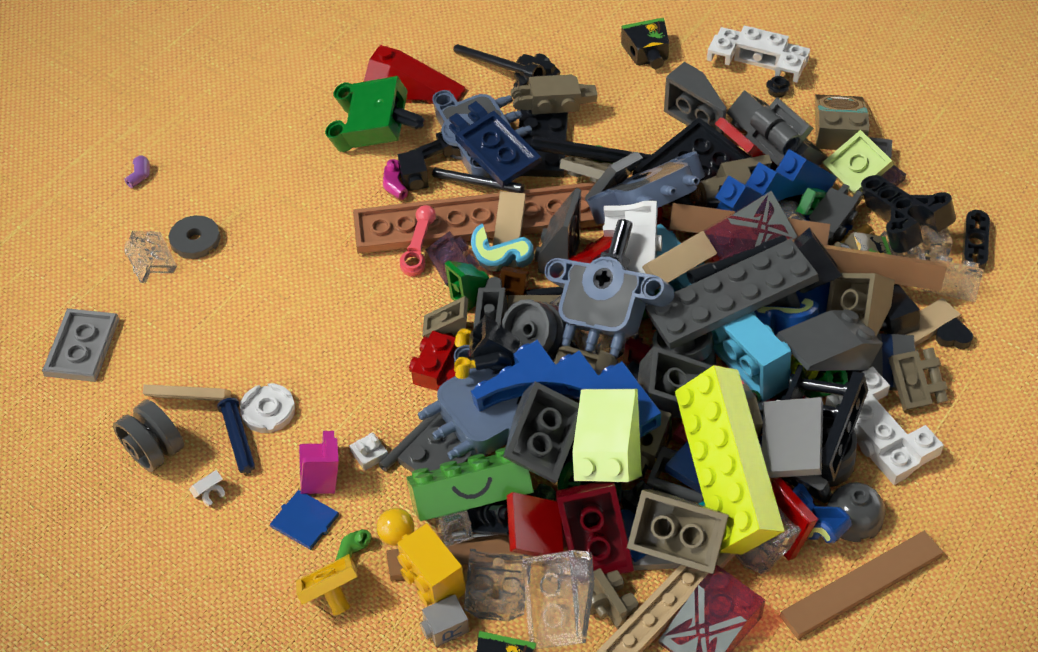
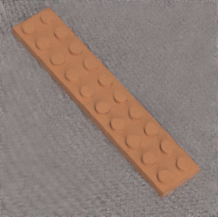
(394, 225)

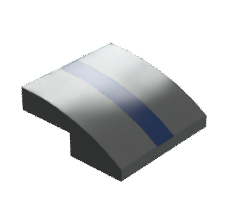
(892, 345)

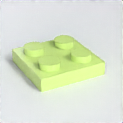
(857, 160)

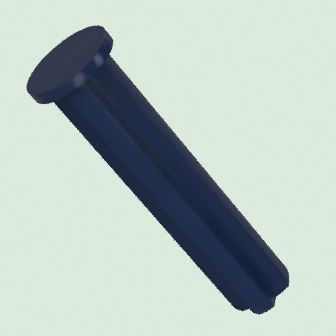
(237, 434)

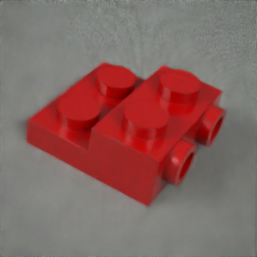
(435, 361)

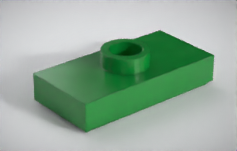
(810, 200)

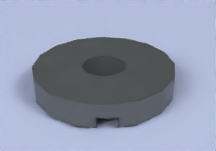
(190, 226)

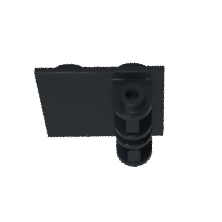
(491, 517)

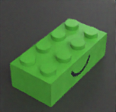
(466, 485)

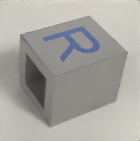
(444, 621)

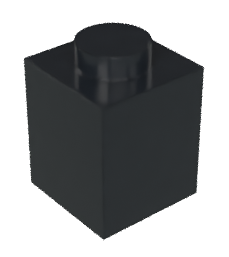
(413, 170)

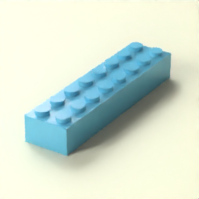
(745, 342)

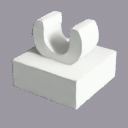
(368, 451)
(206, 485)

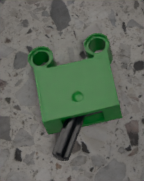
(373, 112)

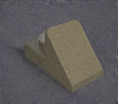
(447, 318)

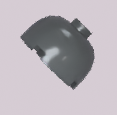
(863, 507)

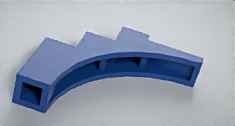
(789, 180)
(566, 378)

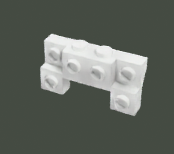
(760, 49)
(643, 238)
(884, 439)

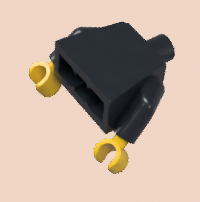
(489, 347)

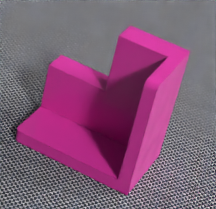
(319, 465)

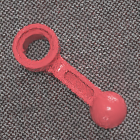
(425, 216)

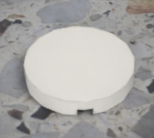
(267, 408)

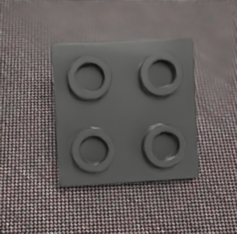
(777, 130)

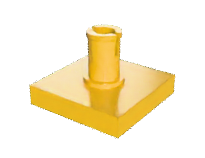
(328, 582)

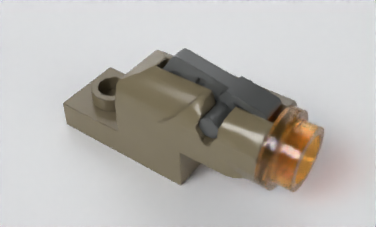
(738, 169)

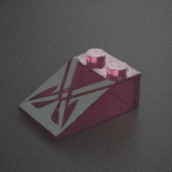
(749, 227)
(714, 616)

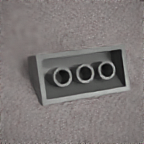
(747, 105)

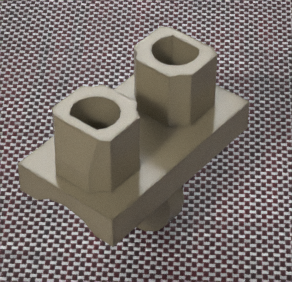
(607, 602)

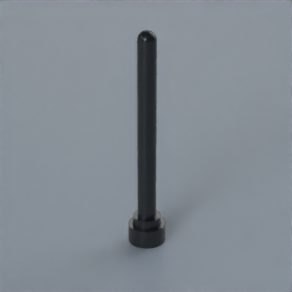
(528, 70)

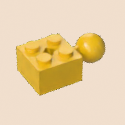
(422, 556)

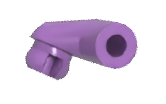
(141, 171)

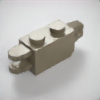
(553, 94)

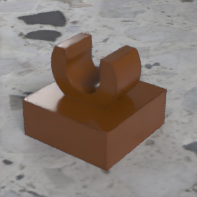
(514, 280)

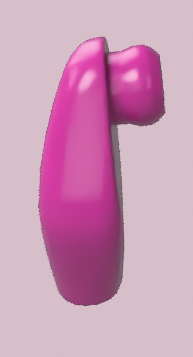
(391, 180)

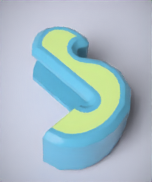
(502, 254)

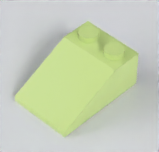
(607, 436)

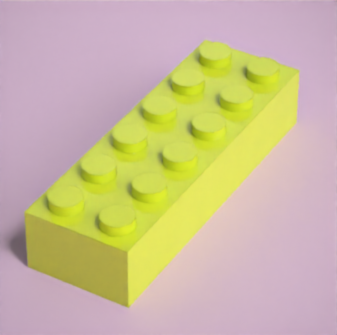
(729, 458)

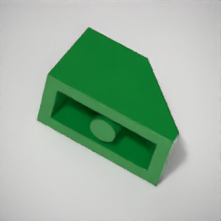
(465, 281)

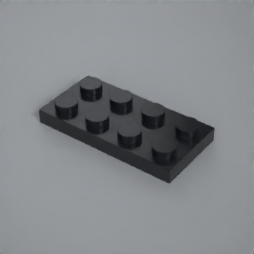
(546, 126)

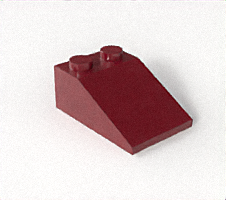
(595, 525)

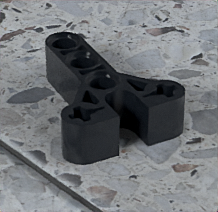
(907, 211)

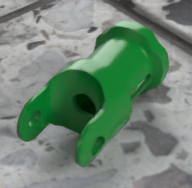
(827, 376)

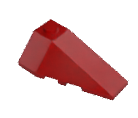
(417, 77)

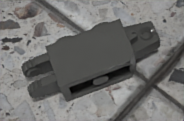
(838, 211)
(491, 301)

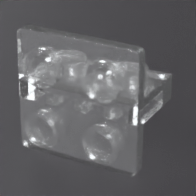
(960, 280)

